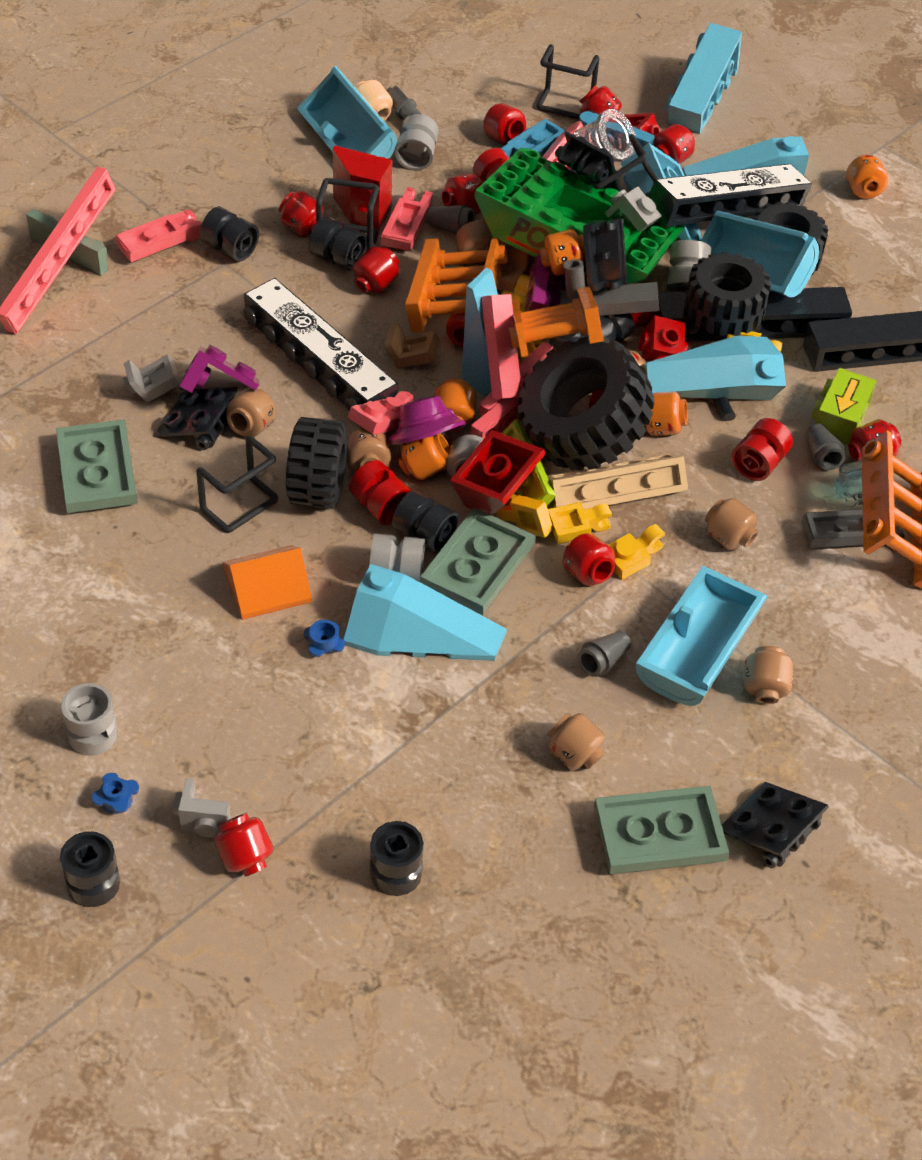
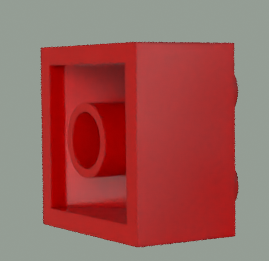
(364, 168)
(495, 471)

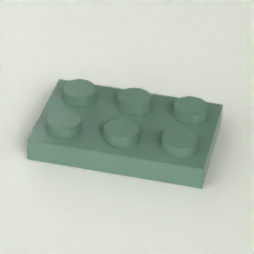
(96, 466)
(478, 560)
(660, 829)

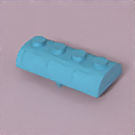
(346, 118)
(783, 252)
(698, 637)

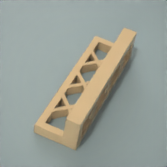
(620, 481)

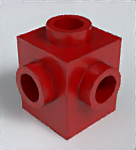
(662, 339)

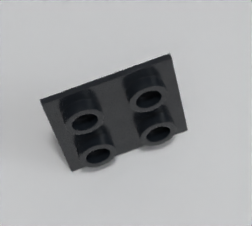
(587, 160)
(198, 415)
(775, 822)

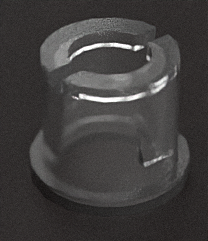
(611, 133)

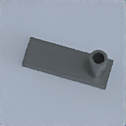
(624, 300)

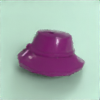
(424, 419)

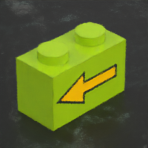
(844, 403)

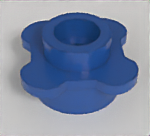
(323, 630)
(117, 802)

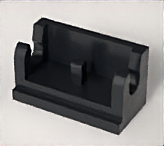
(605, 254)

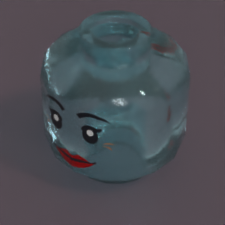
(849, 484)

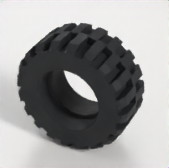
(605, 427)

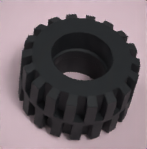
(798, 219)
(727, 294)
(316, 462)

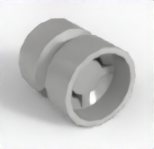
(417, 142)
(683, 256)
(402, 556)
(89, 719)

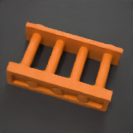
(432, 272)
(556, 321)
(878, 502)

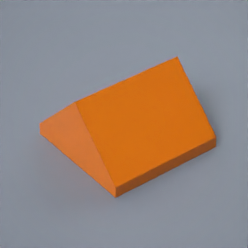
(268, 581)

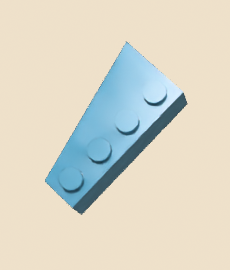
(705, 77)

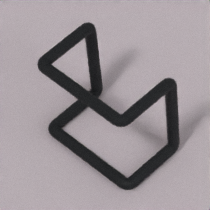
(547, 62)
(642, 155)
(372, 233)
(202, 474)

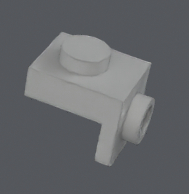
(636, 207)
(152, 379)
(199, 815)

